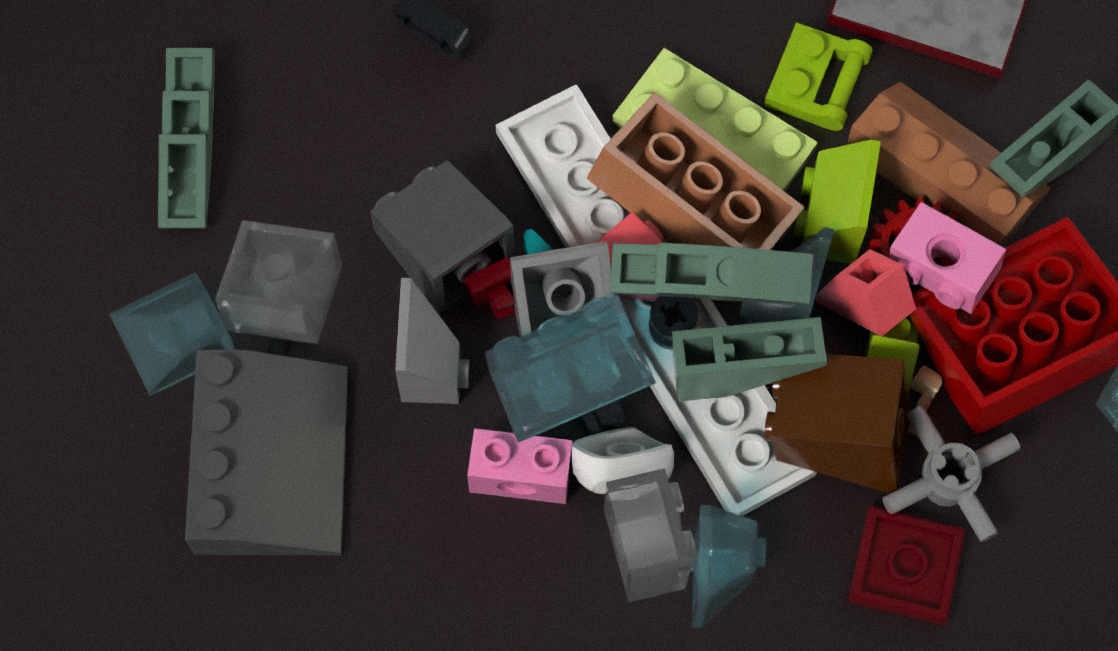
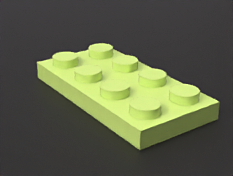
(733, 120)

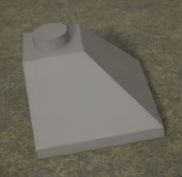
(558, 283)
(427, 352)

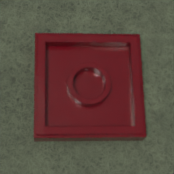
(906, 565)

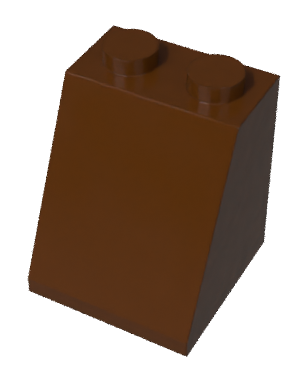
(844, 420)

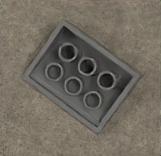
(266, 455)

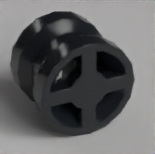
(661, 327)
(602, 418)

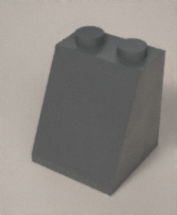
(442, 232)

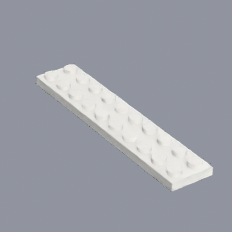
(554, 151)

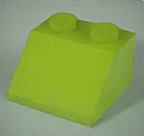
(840, 197)

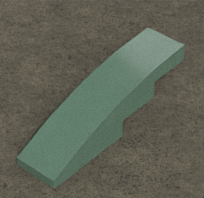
(186, 139)

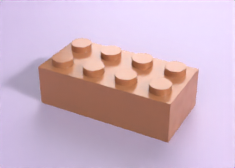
(690, 183)

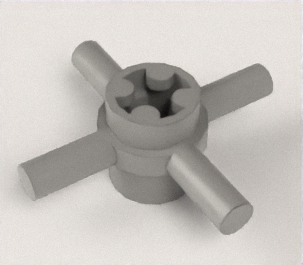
(950, 492)

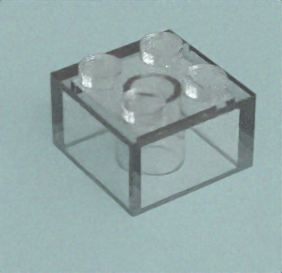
(279, 281)
(648, 534)

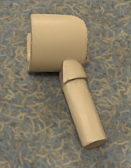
(926, 384)

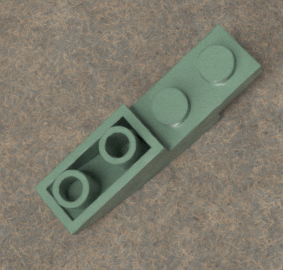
(712, 273)

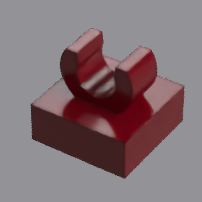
(492, 287)

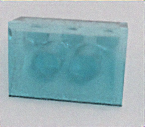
(568, 367)

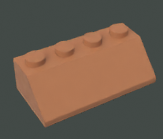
(942, 162)

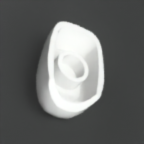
(617, 456)

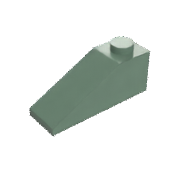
(1058, 140)
(745, 356)

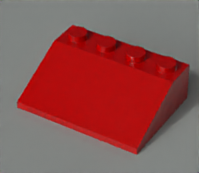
(1032, 334)

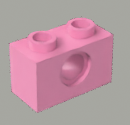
(935, 235)
(522, 470)

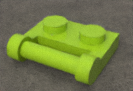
(803, 72)

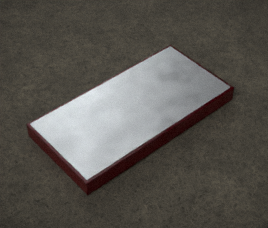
(954, 31)

